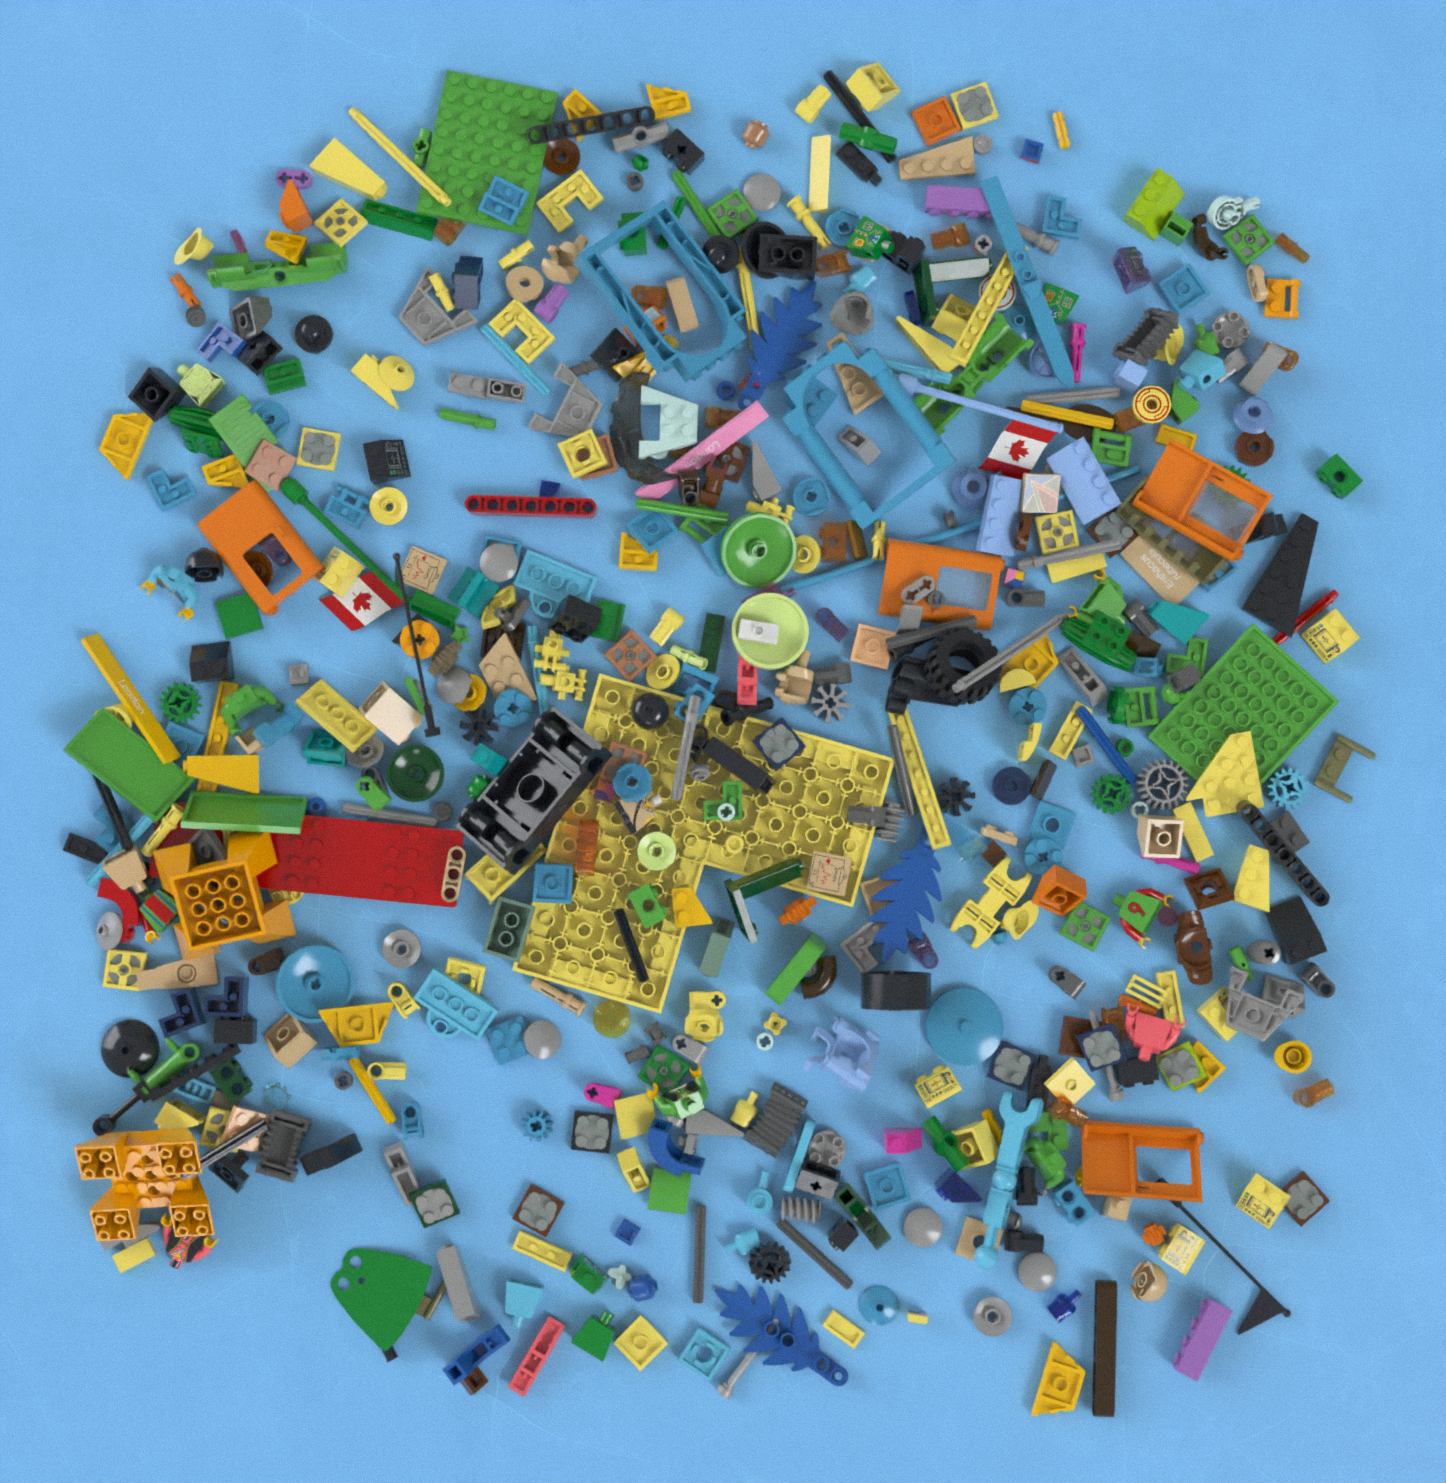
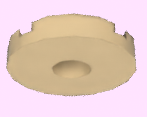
(526, 274)

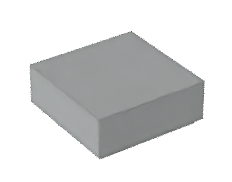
(1082, 755)

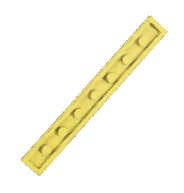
(983, 312)
(921, 782)

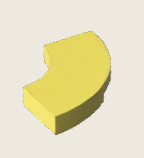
(503, 598)

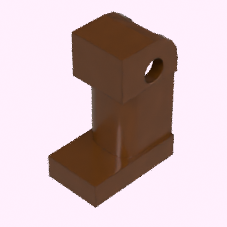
(714, 483)

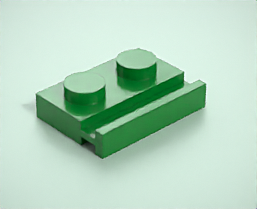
(284, 376)
(610, 621)

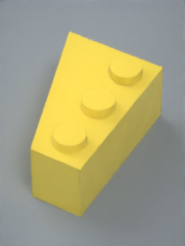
(1253, 880)

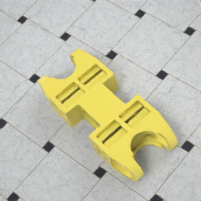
(990, 902)

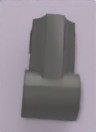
(1027, 598)
(1137, 614)
(837, 674)
(867, 815)

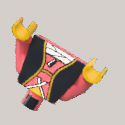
(185, 1248)

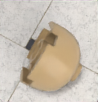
(1149, 1282)

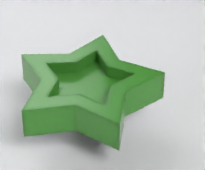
(459, 634)

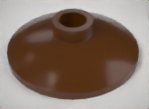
(562, 148)
(261, 565)

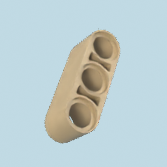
(682, 304)
(453, 883)

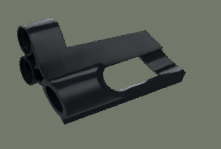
(910, 683)

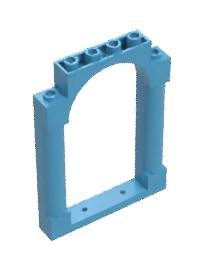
(658, 351)
(802, 428)

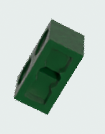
(227, 1084)

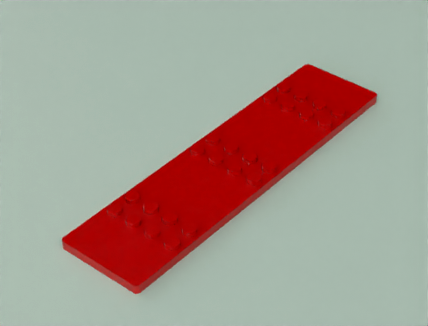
(353, 859)

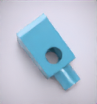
(1200, 370)
(521, 1299)

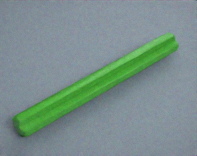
(695, 203)
(682, 510)

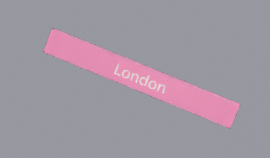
(707, 448)

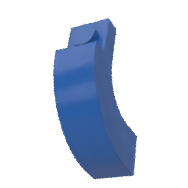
(667, 1154)
(475, 1353)

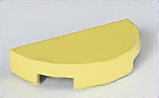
(1016, 679)

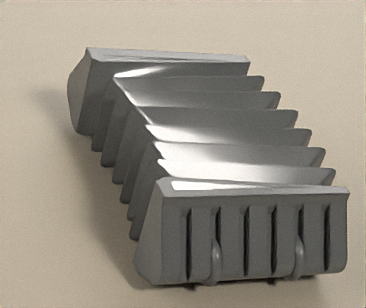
(1147, 336)
(777, 1121)
(282, 1145)

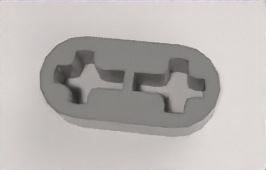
(915, 586)

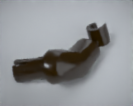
(1203, 244)

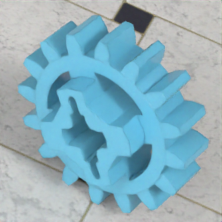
(1292, 782)

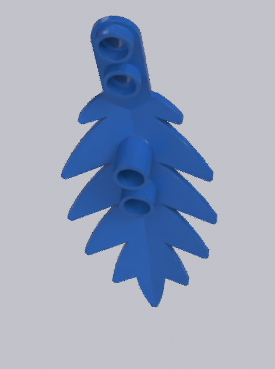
(781, 341)
(908, 896)
(792, 1342)

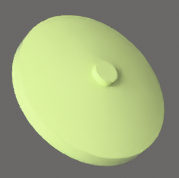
(792, 632)

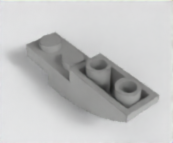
(487, 389)

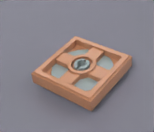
(630, 655)
(621, 755)

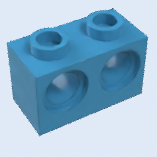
(704, 704)
(1076, 1200)

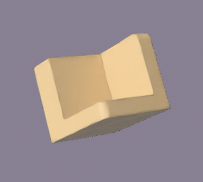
(249, 742)

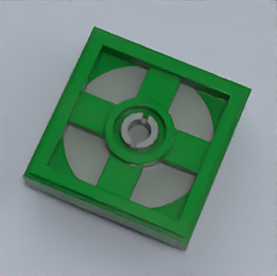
(663, 1069)

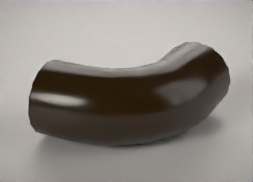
(823, 980)

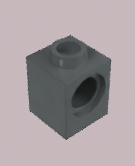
(1184, 678)

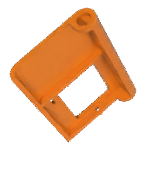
(241, 525)
(1111, 1159)

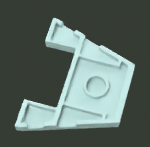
(677, 423)

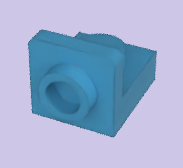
(1149, 667)

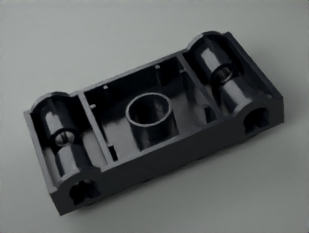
(533, 790)

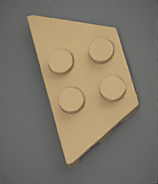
(504, 670)

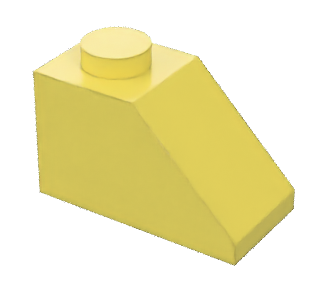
(633, 1169)

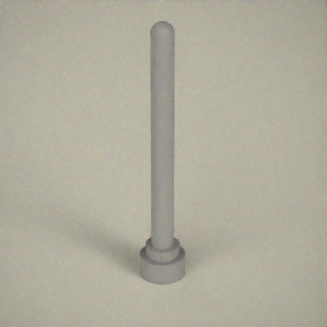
(1116, 1092)
(726, 1388)

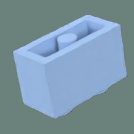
(1129, 376)

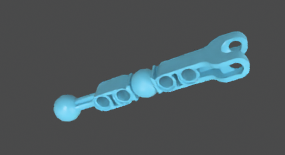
(1004, 1177)

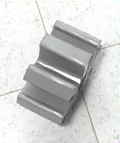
(834, 700)

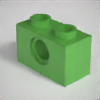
(638, 898)

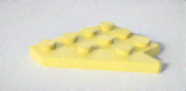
(1229, 778)

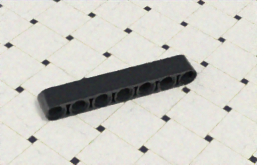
(581, 129)
(1288, 859)

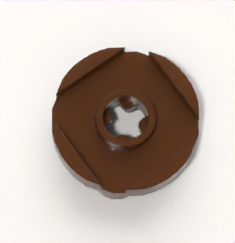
(1245, 454)
(1024, 532)

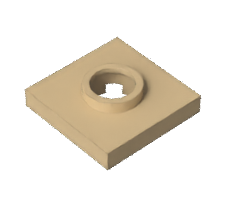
(972, 1228)

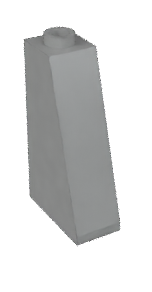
(458, 1284)

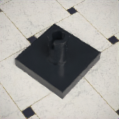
(612, 351)
(230, 1171)

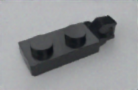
(859, 163)
(1039, 1074)

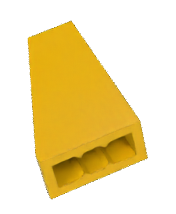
(231, 771)

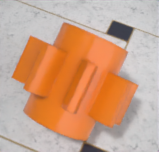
(1153, 1234)

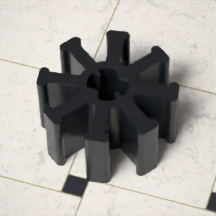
(481, 720)
(942, 786)

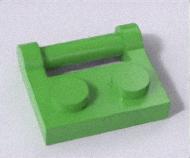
(1108, 453)
(709, 526)
(1136, 710)

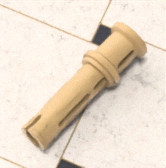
(566, 1000)

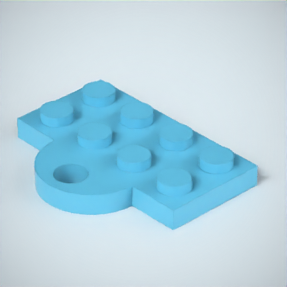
(552, 582)
(454, 1006)

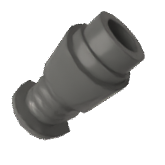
(1014, 1220)

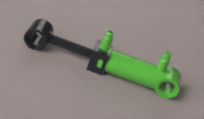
(174, 1064)

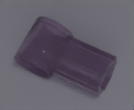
(833, 625)

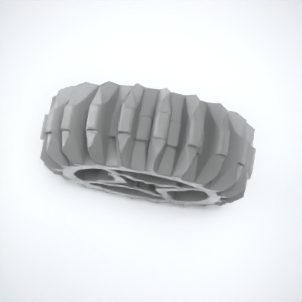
(1158, 776)

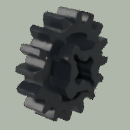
(763, 1269)

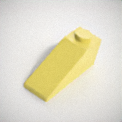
(368, 372)

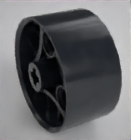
(895, 990)

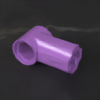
(549, 307)

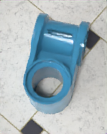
(412, 1125)

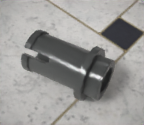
(637, 1053)

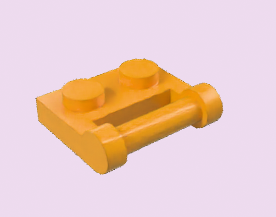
(1275, 301)

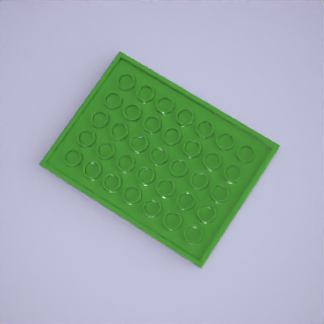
(482, 136)
(1251, 690)

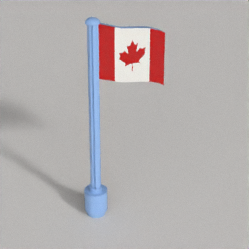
(1017, 445)

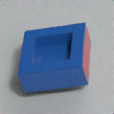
(1032, 151)

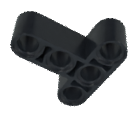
(1268, 526)
(331, 1154)

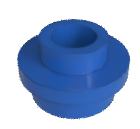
(723, 385)
(322, 808)

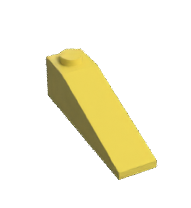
(932, 348)

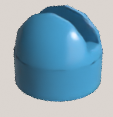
(999, 936)

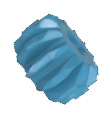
(540, 1131)

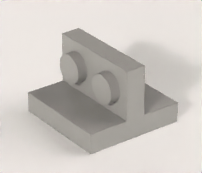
(1275, 990)

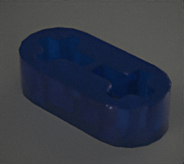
(912, 307)

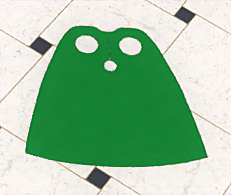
(388, 1295)

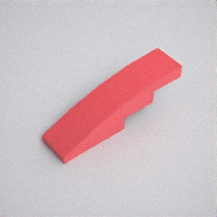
(746, 683)
(536, 1356)

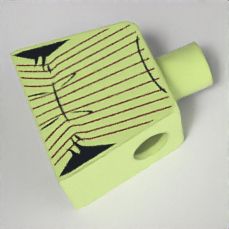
(200, 384)

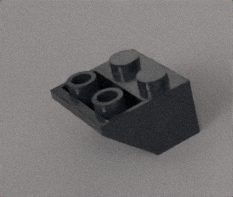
(575, 619)

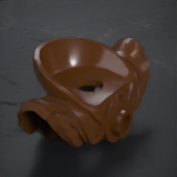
(1189, 930)

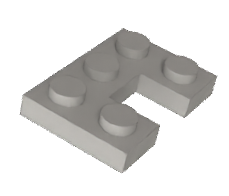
(857, 945)

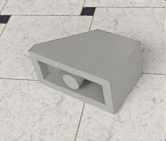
(859, 445)

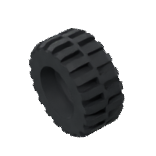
(942, 674)

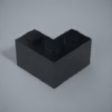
(906, 252)

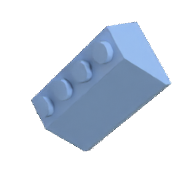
(1083, 481)
(1000, 516)

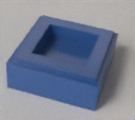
(627, 1232)

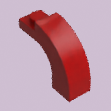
(128, 903)

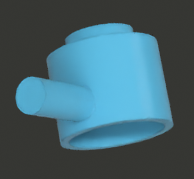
(760, 1198)

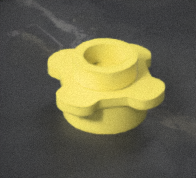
(775, 1028)

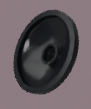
(751, 242)
(142, 1046)

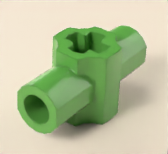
(422, 141)

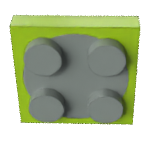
(1180, 1066)

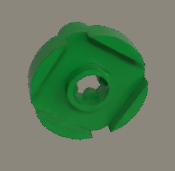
(1116, 705)

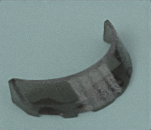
(627, 432)

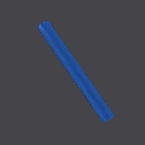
(1106, 745)

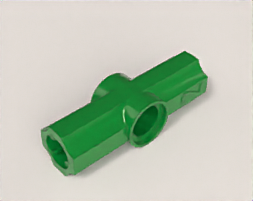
(868, 138)
(945, 1143)

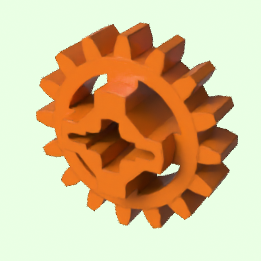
(797, 910)

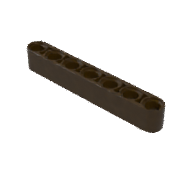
(1104, 1348)

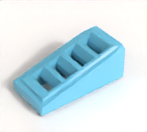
(192, 1095)

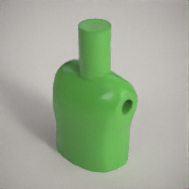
(1206, 341)
(1239, 957)

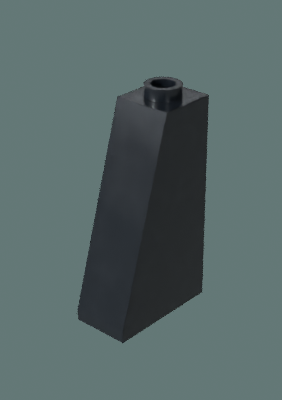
(738, 766)

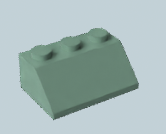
(509, 929)

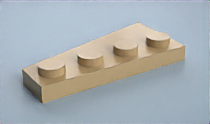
(941, 162)
(857, 384)

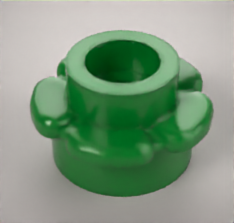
(640, 162)
(1129, 747)

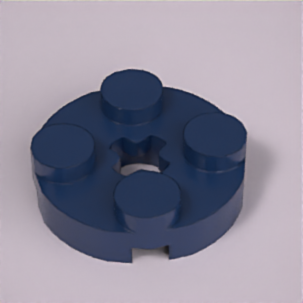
(1019, 778)

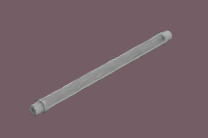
(1010, 652)

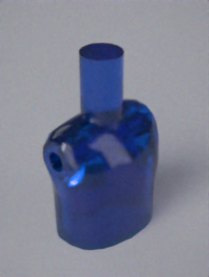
(1063, 1305)

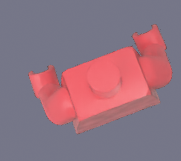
(1150, 1032)

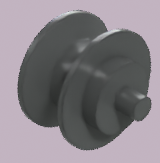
(195, 316)

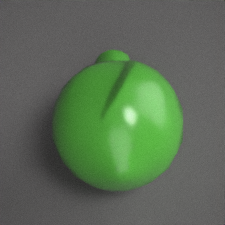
(1172, 698)

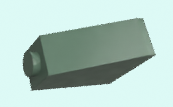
(716, 947)

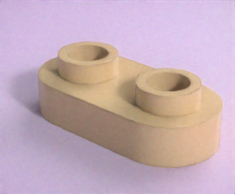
(1256, 283)
(1006, 837)

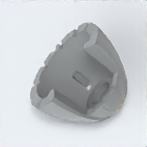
(853, 313)

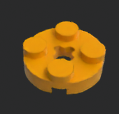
(425, 630)

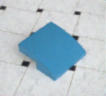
(503, 201)

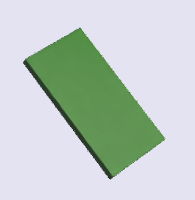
(128, 765)
(244, 812)

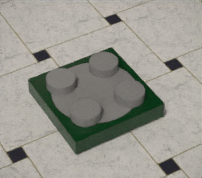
(434, 1203)

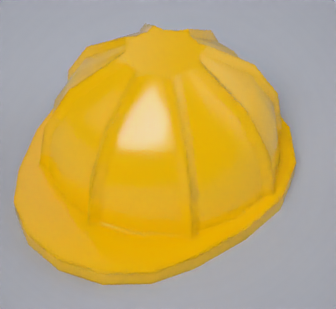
(1293, 1056)

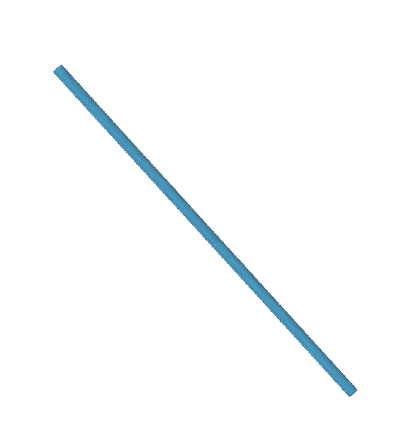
(932, 539)

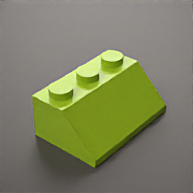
(1154, 204)

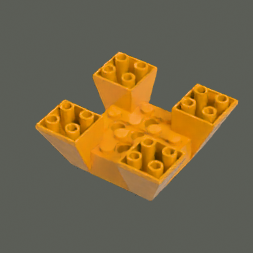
(190, 884)
(145, 1175)

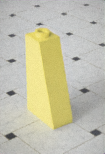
(347, 170)

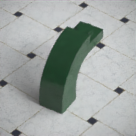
(862, 1216)

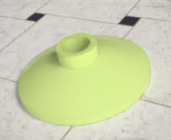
(649, 843)

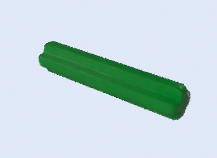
(677, 210)

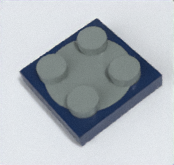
(779, 743)
(1102, 1047)
(1011, 1065)

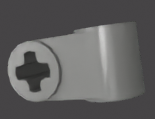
(692, 1050)

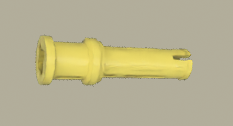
(804, 215)
(168, 823)

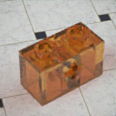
(834, 531)

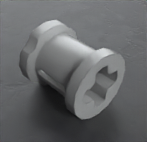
(977, 247)

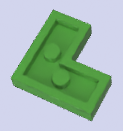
(1195, 653)
(732, 795)
(1056, 1130)

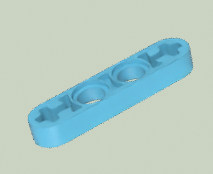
(799, 1155)

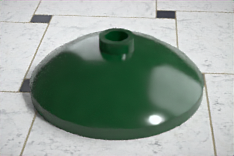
(402, 768)

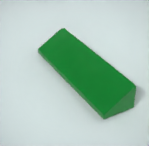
(399, 219)

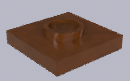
(1210, 879)

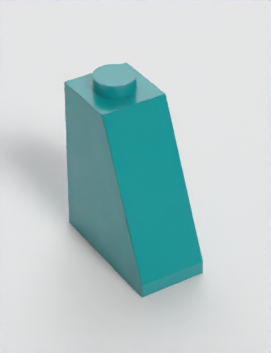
(1177, 618)
(488, 759)

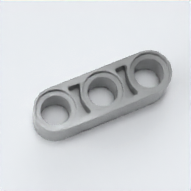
(1262, 369)

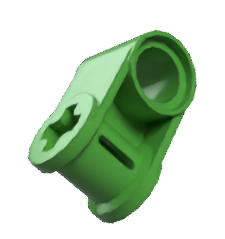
(375, 795)

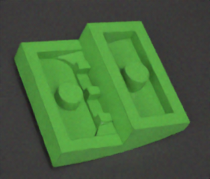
(669, 1191)

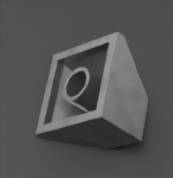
(250, 317)

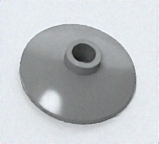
(372, 747)
(109, 931)
(391, 948)
(992, 1326)

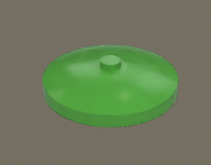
(758, 549)

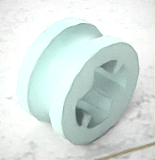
(1138, 804)
(722, 807)
(761, 1036)

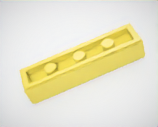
(819, 173)

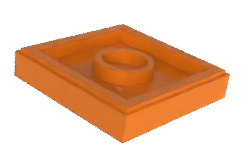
(935, 121)

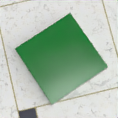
(239, 616)

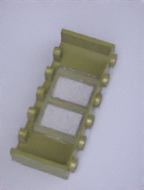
(1181, 550)

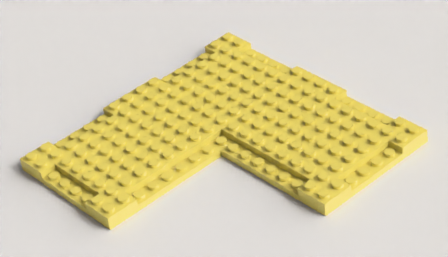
(800, 815)

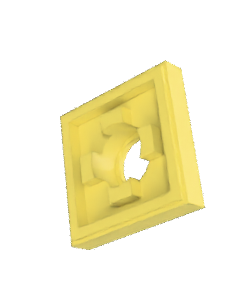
(587, 441)
(476, 970)

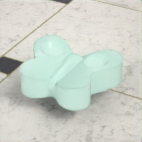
(620, 1275)

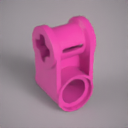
(605, 1096)

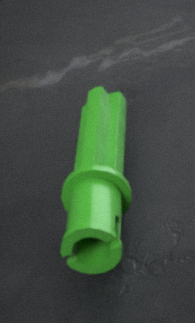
(468, 419)

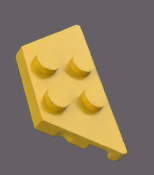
(125, 441)
(1036, 659)
(357, 1023)
(1059, 1383)

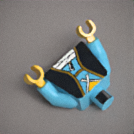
(176, 584)

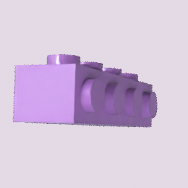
(956, 202)
(1201, 1338)

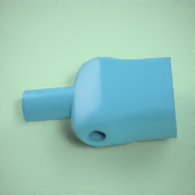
(861, 280)
(745, 1242)

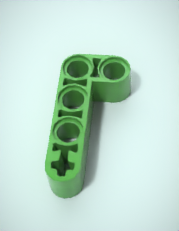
(796, 968)

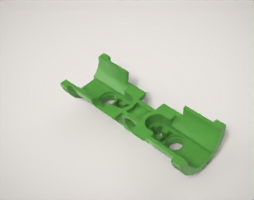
(240, 274)
(996, 338)

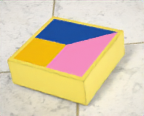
(917, 1317)

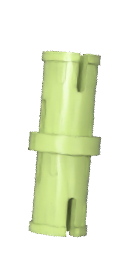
(689, 657)

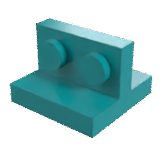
(473, 592)
(324, 749)

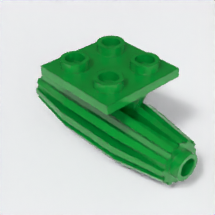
(197, 430)
(1101, 639)

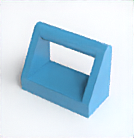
(695, 672)

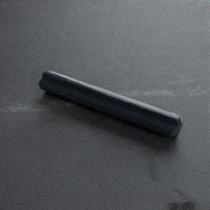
(631, 945)

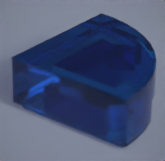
(548, 488)

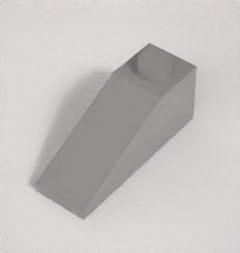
(763, 480)
(1083, 677)
(708, 1123)

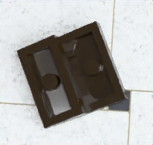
(492, 635)

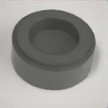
(442, 811)

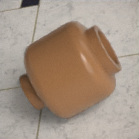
(755, 134)

